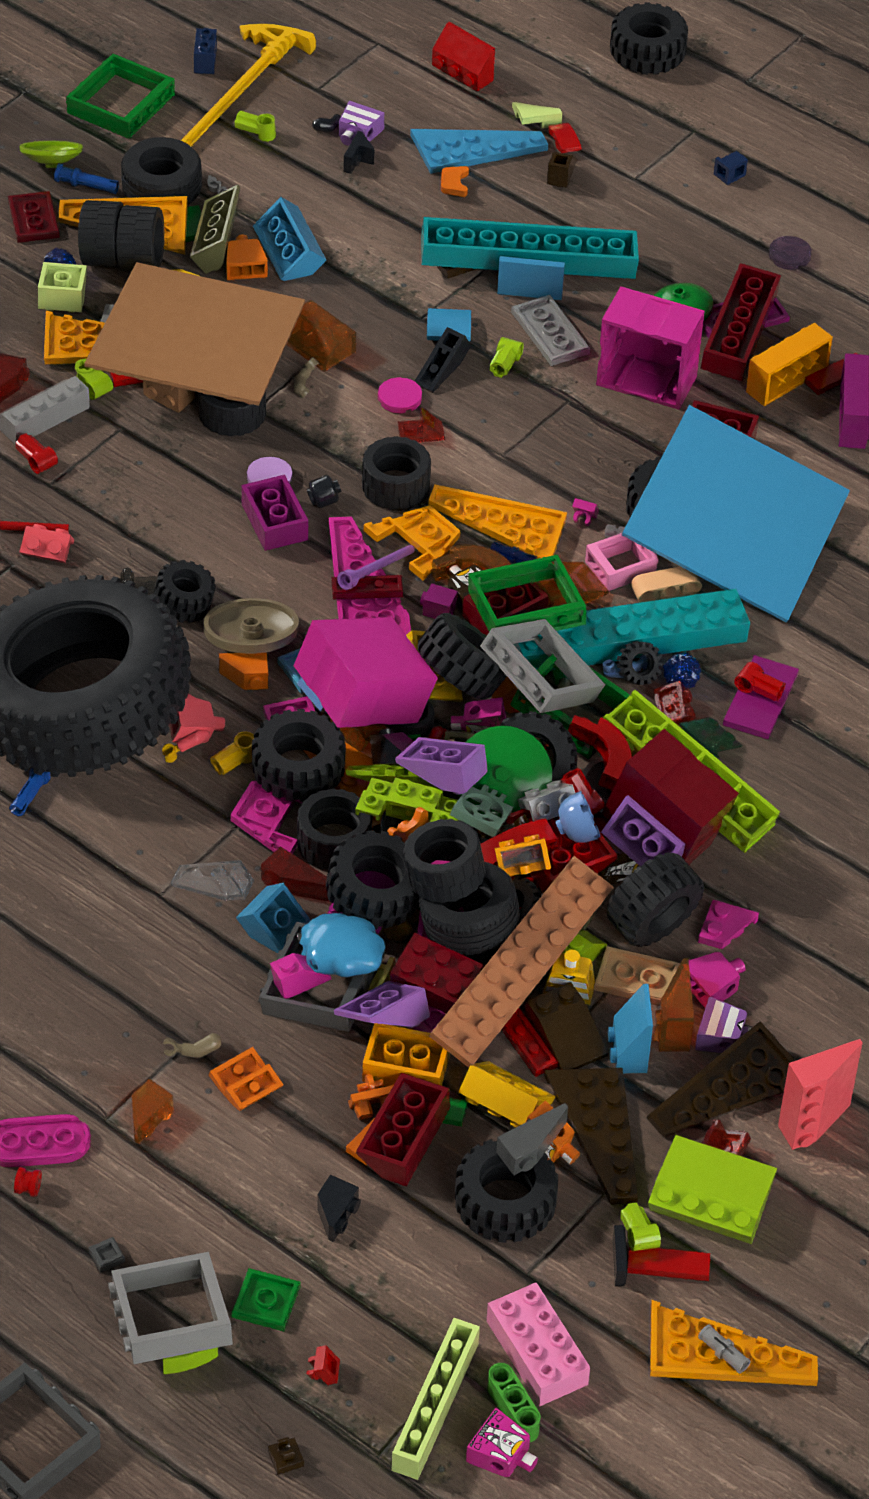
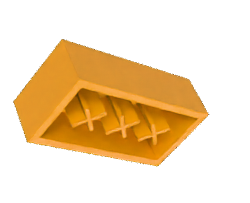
(788, 363)

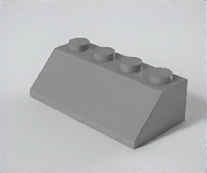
(45, 409)

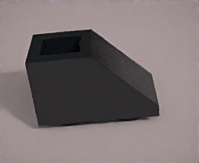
(335, 1204)

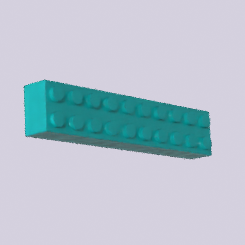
(481, 244)
(666, 623)

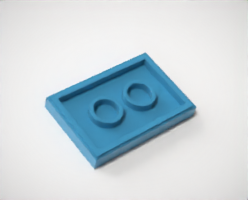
(530, 278)

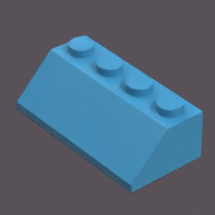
(289, 241)

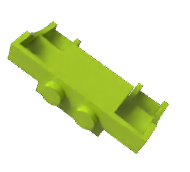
(402, 799)

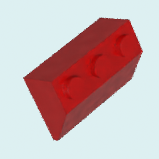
(464, 57)

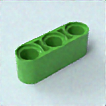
(513, 1390)

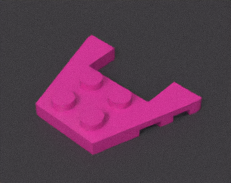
(262, 816)

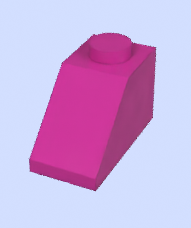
(294, 975)

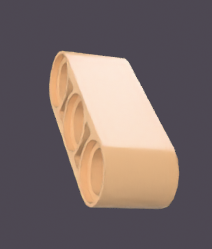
(665, 584)

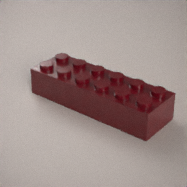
(740, 322)

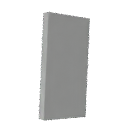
(550, 330)

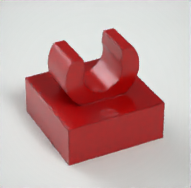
(325, 1365)

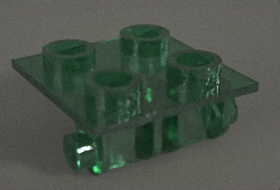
(710, 735)

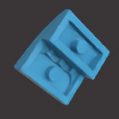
(455, 319)

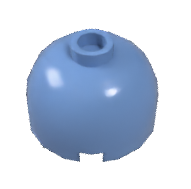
(577, 819)

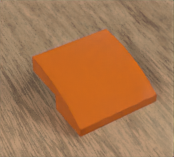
(245, 1079)

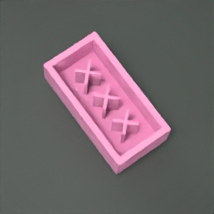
(538, 1344)

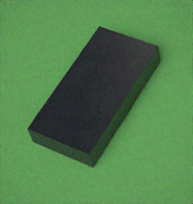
(619, 1255)

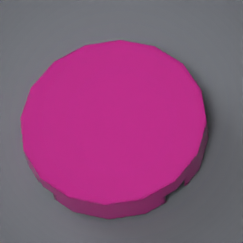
(399, 395)

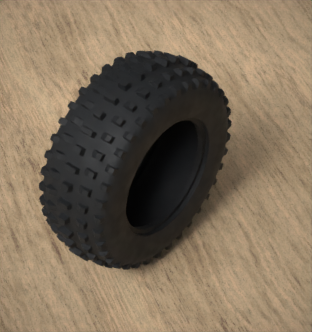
(106, 719)

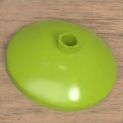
(51, 152)

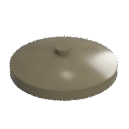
(251, 625)

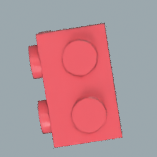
(46, 544)

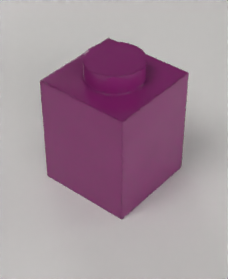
(438, 601)

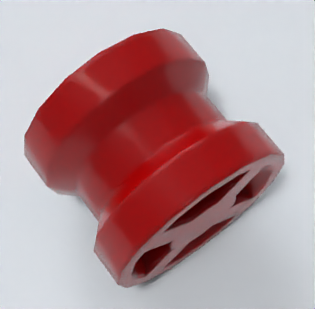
(27, 1181)

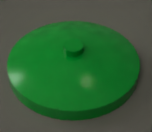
(514, 764)

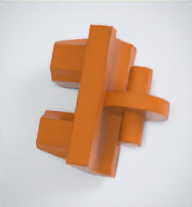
(363, 1100)

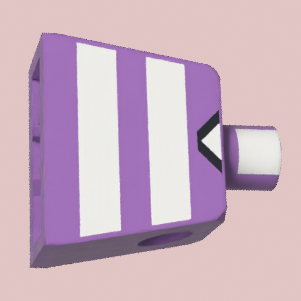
(360, 118)
(720, 1026)

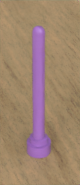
(349, 578)

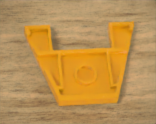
(424, 530)

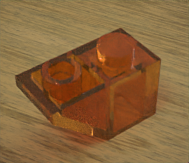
(150, 1107)

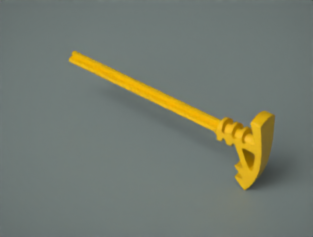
(278, 42)

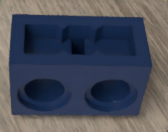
(205, 51)

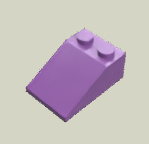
(445, 763)
(389, 1004)

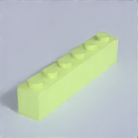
(435, 1399)

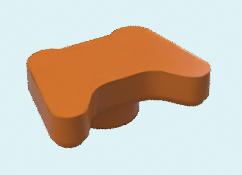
(451, 181)
(407, 827)

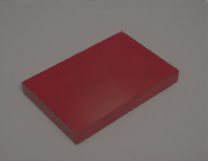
(33, 216)

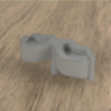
(214, 185)

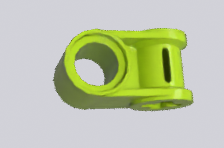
(96, 380)

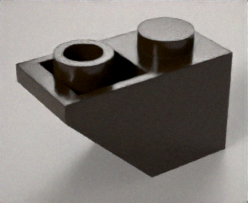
(560, 169)

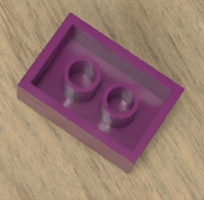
(274, 512)

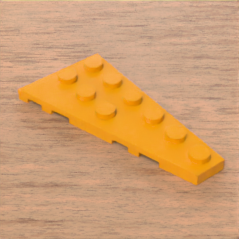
(173, 210)
(68, 338)
(514, 523)
(681, 1354)

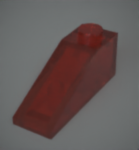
(12, 375)
(295, 874)

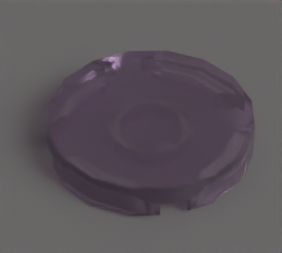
(790, 252)

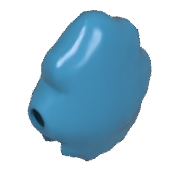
(341, 945)

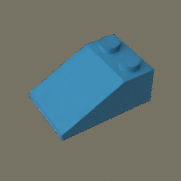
(632, 1033)

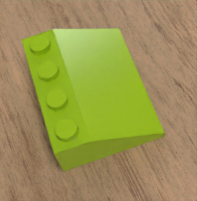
(712, 1189)

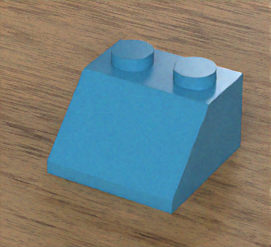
(272, 916)

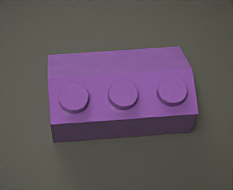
(640, 833)

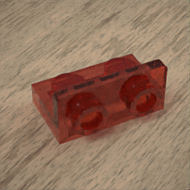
(675, 702)

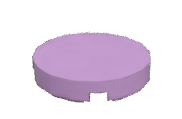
(267, 468)

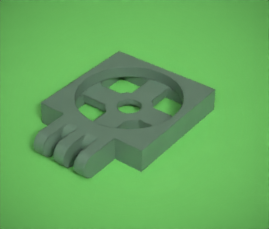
(485, 822)

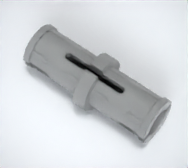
(724, 1348)

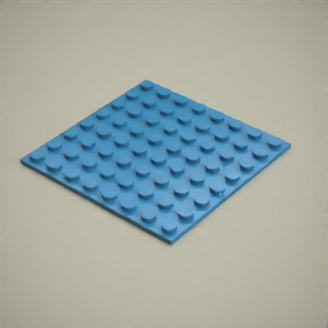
(736, 513)

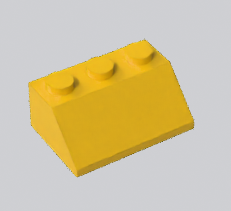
(502, 1092)

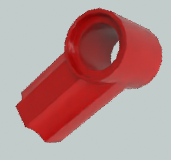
(38, 456)
(754, 679)
(581, 784)

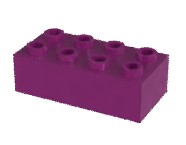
(854, 402)

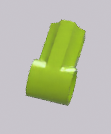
(262, 125)
(506, 354)
(640, 1231)

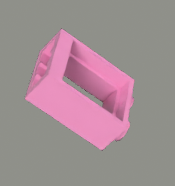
(597, 561)

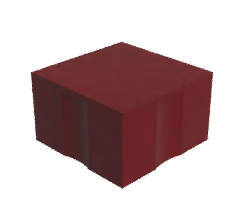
(676, 792)

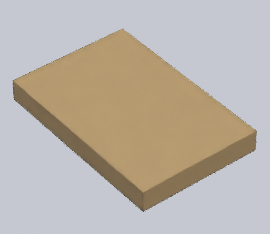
(626, 971)

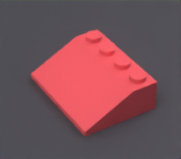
(818, 1093)

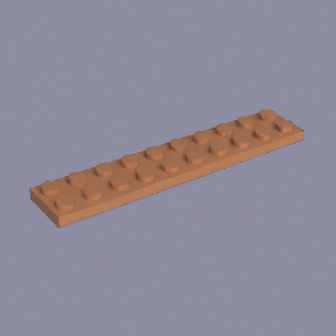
(521, 962)

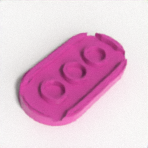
(43, 1140)

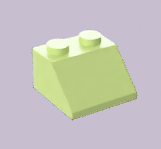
(62, 287)

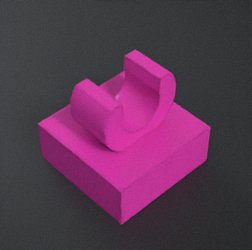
(586, 509)

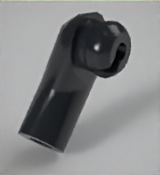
(326, 125)

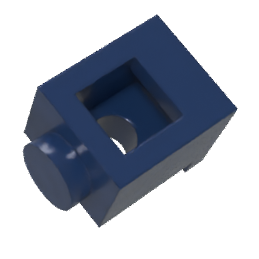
(730, 167)

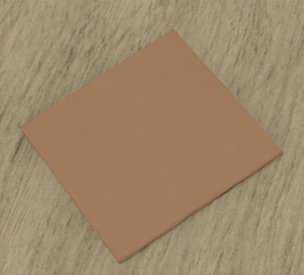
(196, 333)

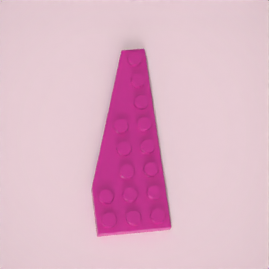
(352, 553)

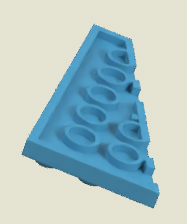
(472, 147)

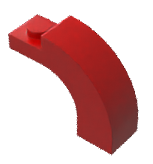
(609, 743)

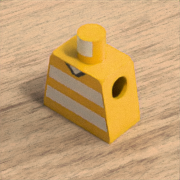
(572, 969)

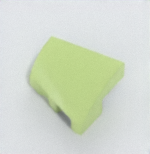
(537, 114)

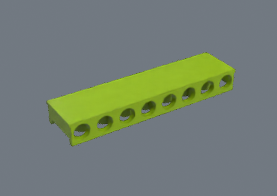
(750, 814)

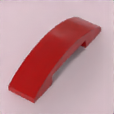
(518, 833)

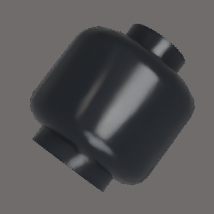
(323, 491)

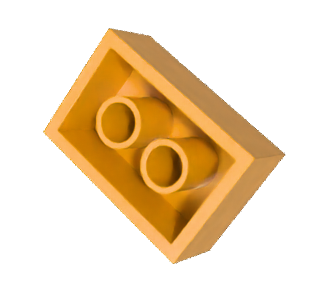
(404, 1051)

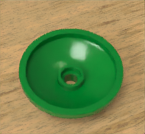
(689, 295)

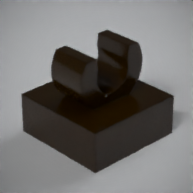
(285, 1455)

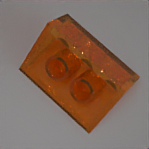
(322, 337)

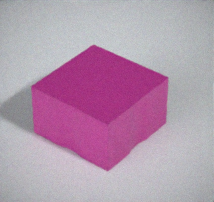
(650, 347)
(365, 671)

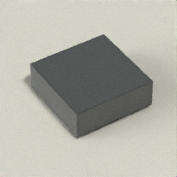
(106, 1254)

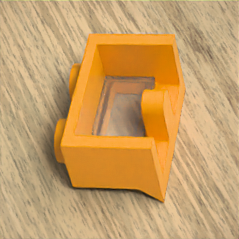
(523, 856)

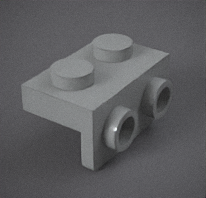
(547, 801)

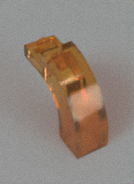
(466, 556)

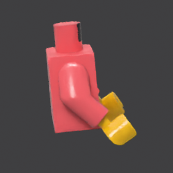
(193, 727)

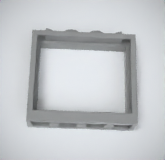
(528, 679)
(178, 1340)

